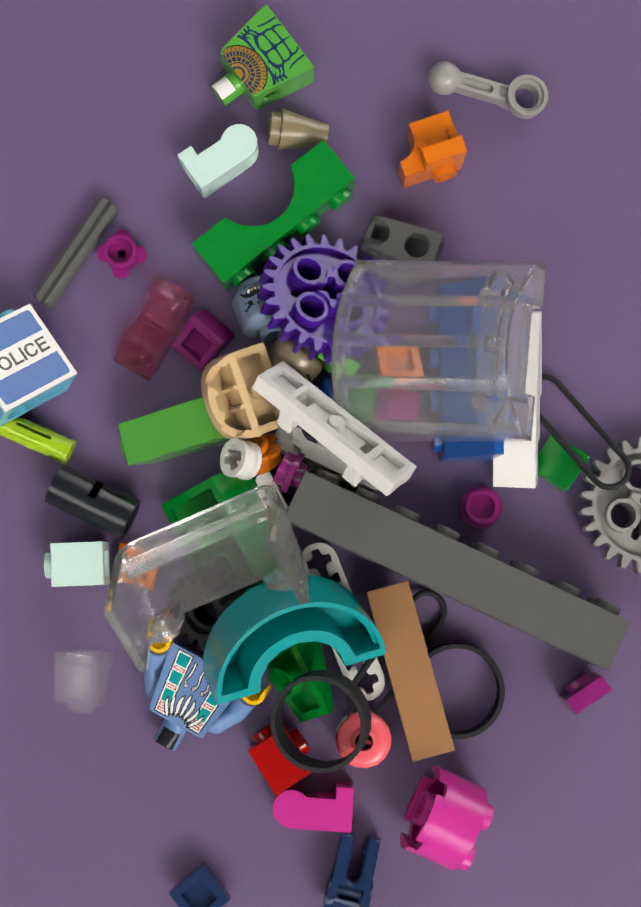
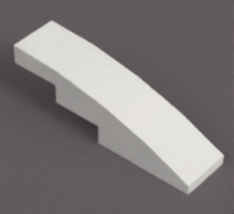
(520, 460)

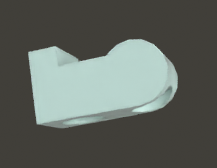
(222, 160)

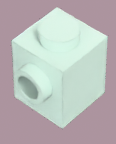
(78, 564)

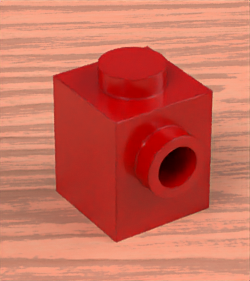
(272, 764)

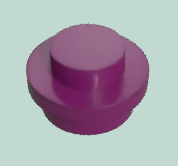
(290, 471)
(480, 507)

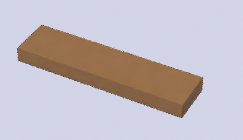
(410, 671)

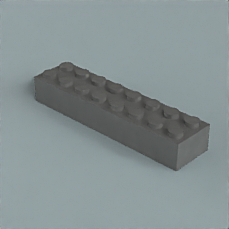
(459, 572)

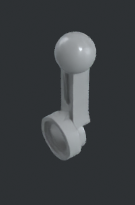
(447, 78)

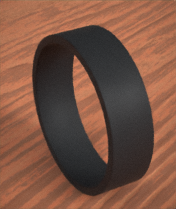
(490, 719)
(284, 744)

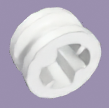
(240, 459)

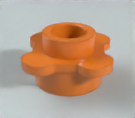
(270, 452)

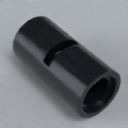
(92, 501)

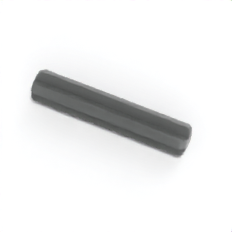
(75, 252)

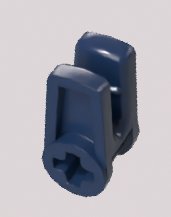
(356, 888)

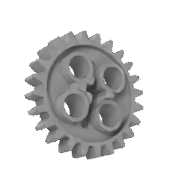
(602, 502)

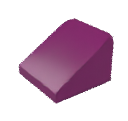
(202, 339)

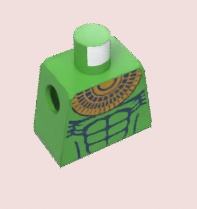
(262, 63)

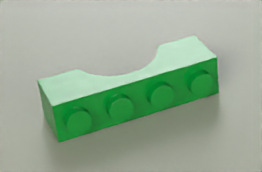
(236, 250)

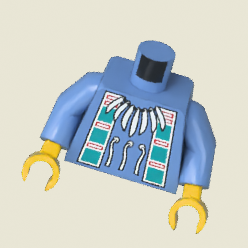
(184, 698)

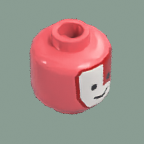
(378, 748)

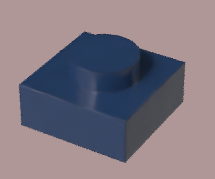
(200, 890)

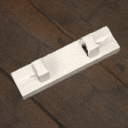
(334, 428)

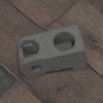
(401, 241)

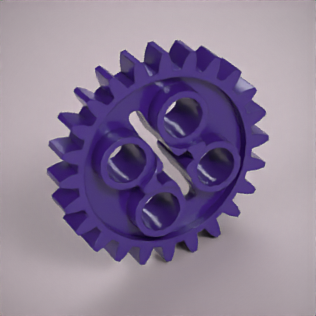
(290, 295)

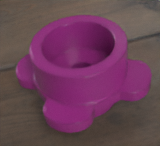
(121, 242)

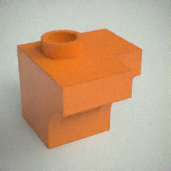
(435, 151)

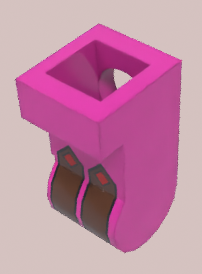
(315, 810)

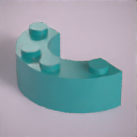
(271, 620)

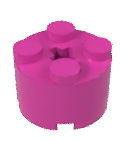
(446, 819)

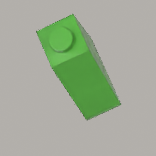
(169, 434)

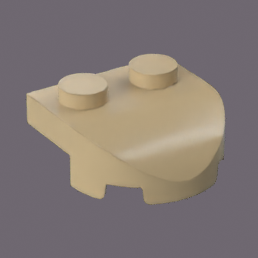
(230, 397)

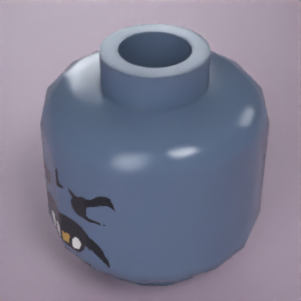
(247, 312)

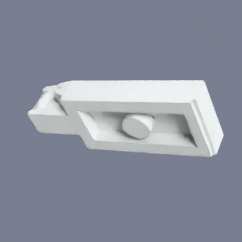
(316, 456)

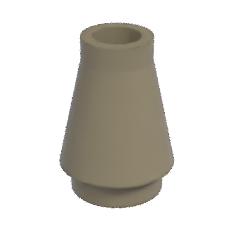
(294, 131)

